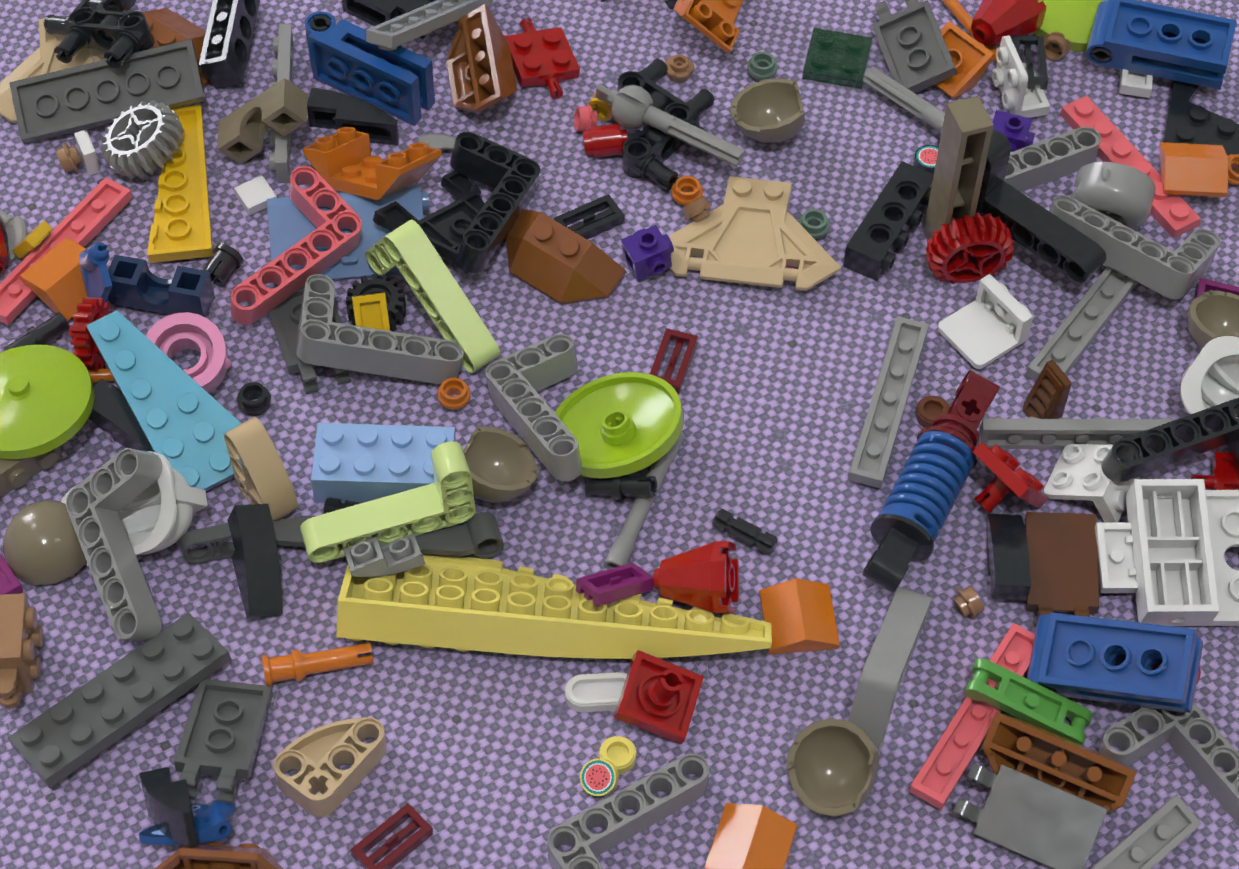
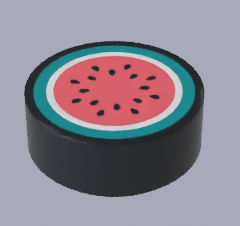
(926, 158)

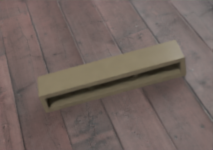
(959, 163)

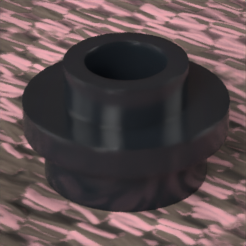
(253, 391)

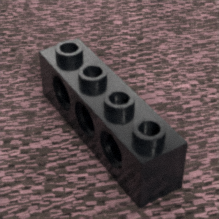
(228, 41)
(889, 222)

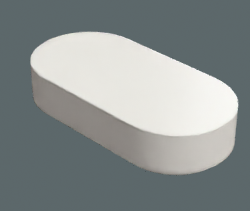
(594, 691)

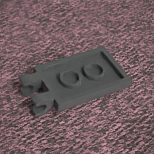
(913, 45)
(285, 324)
(222, 735)
(1033, 818)

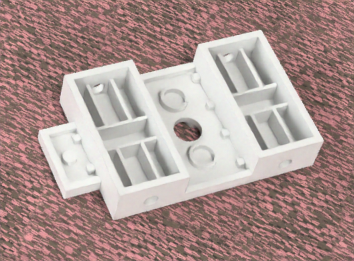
(1174, 553)

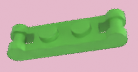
(1027, 700)

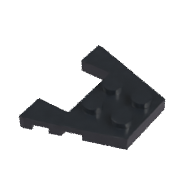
(1196, 124)
(445, 226)

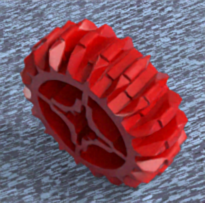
(969, 248)

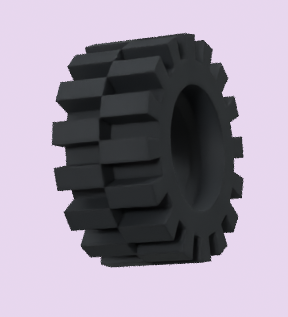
(394, 296)

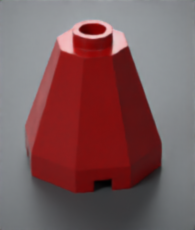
(1006, 18)
(701, 577)

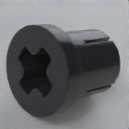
(223, 263)

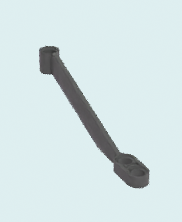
(477, 536)

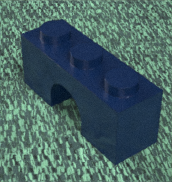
(141, 289)

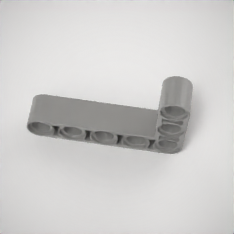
(1052, 159)
(1138, 256)
(365, 348)
(514, 389)
(105, 543)
(888, 663)
(1178, 733)
(621, 827)

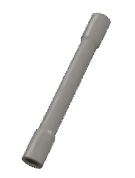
(624, 543)

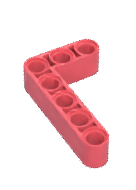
(303, 252)

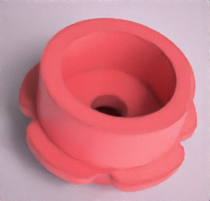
(584, 118)

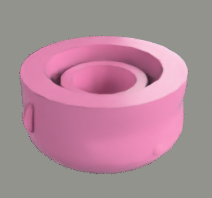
(198, 333)

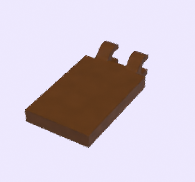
(1062, 563)

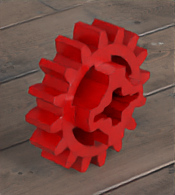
(84, 345)

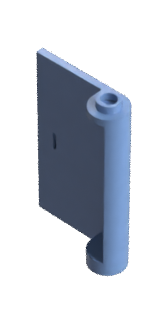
(290, 225)

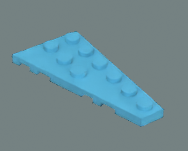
(167, 403)

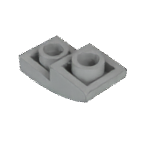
(373, 560)

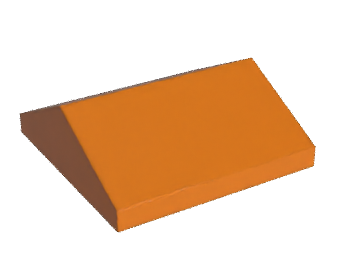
(968, 57)
(1194, 169)
(58, 278)
(799, 616)
(751, 839)

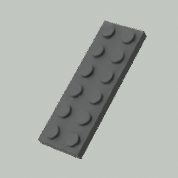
(98, 93)
(119, 699)

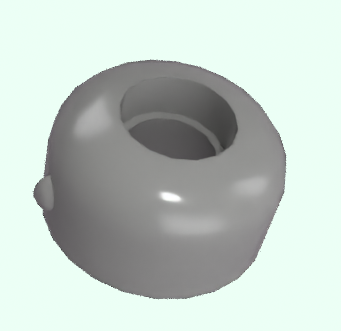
(1116, 192)

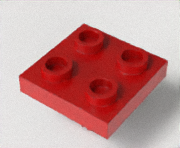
(1007, 479)
(659, 697)

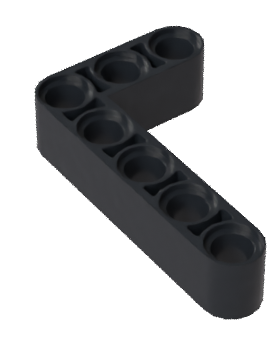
(513, 183)
(1033, 224)
(1169, 448)

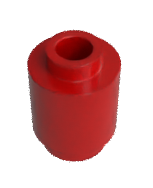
(604, 140)

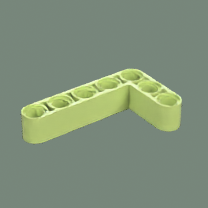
(436, 290)
(397, 515)

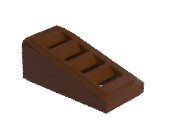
(1048, 394)

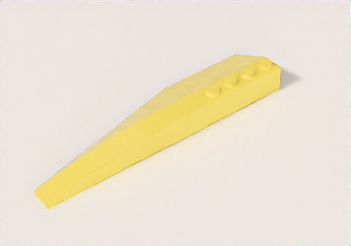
(507, 611)

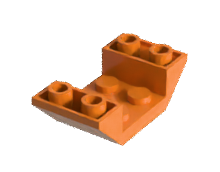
(712, 19)
(348, 167)

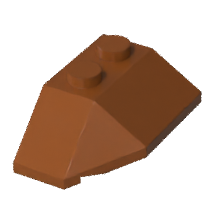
(172, 28)
(479, 63)
(559, 260)
(1057, 761)
(216, 856)

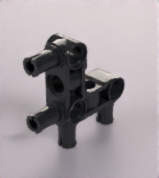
(101, 26)
(651, 147)

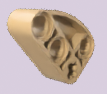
(260, 469)
(317, 759)

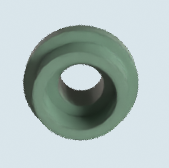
(762, 66)
(815, 223)

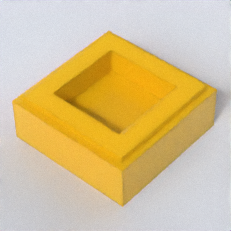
(32, 240)

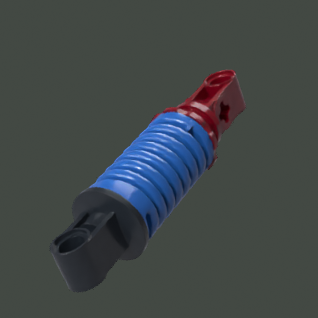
(929, 484)

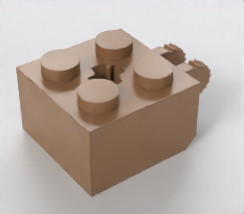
(18, 648)

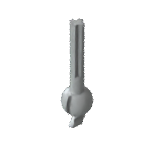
(905, 98)
(634, 108)

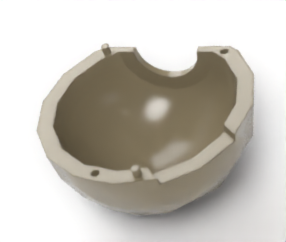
(769, 110)
(1213, 316)
(499, 465)
(42, 544)
(832, 766)

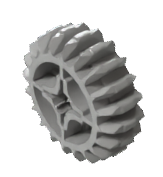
(142, 139)

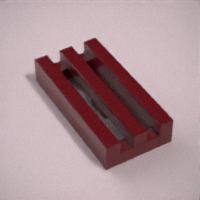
(681, 337)
(406, 812)

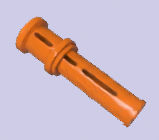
(299, 665)

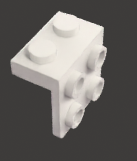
(1012, 81)
(987, 325)
(1080, 477)

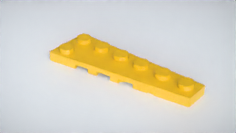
(182, 205)

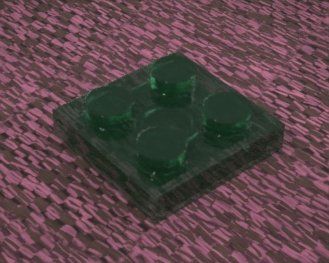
(837, 58)

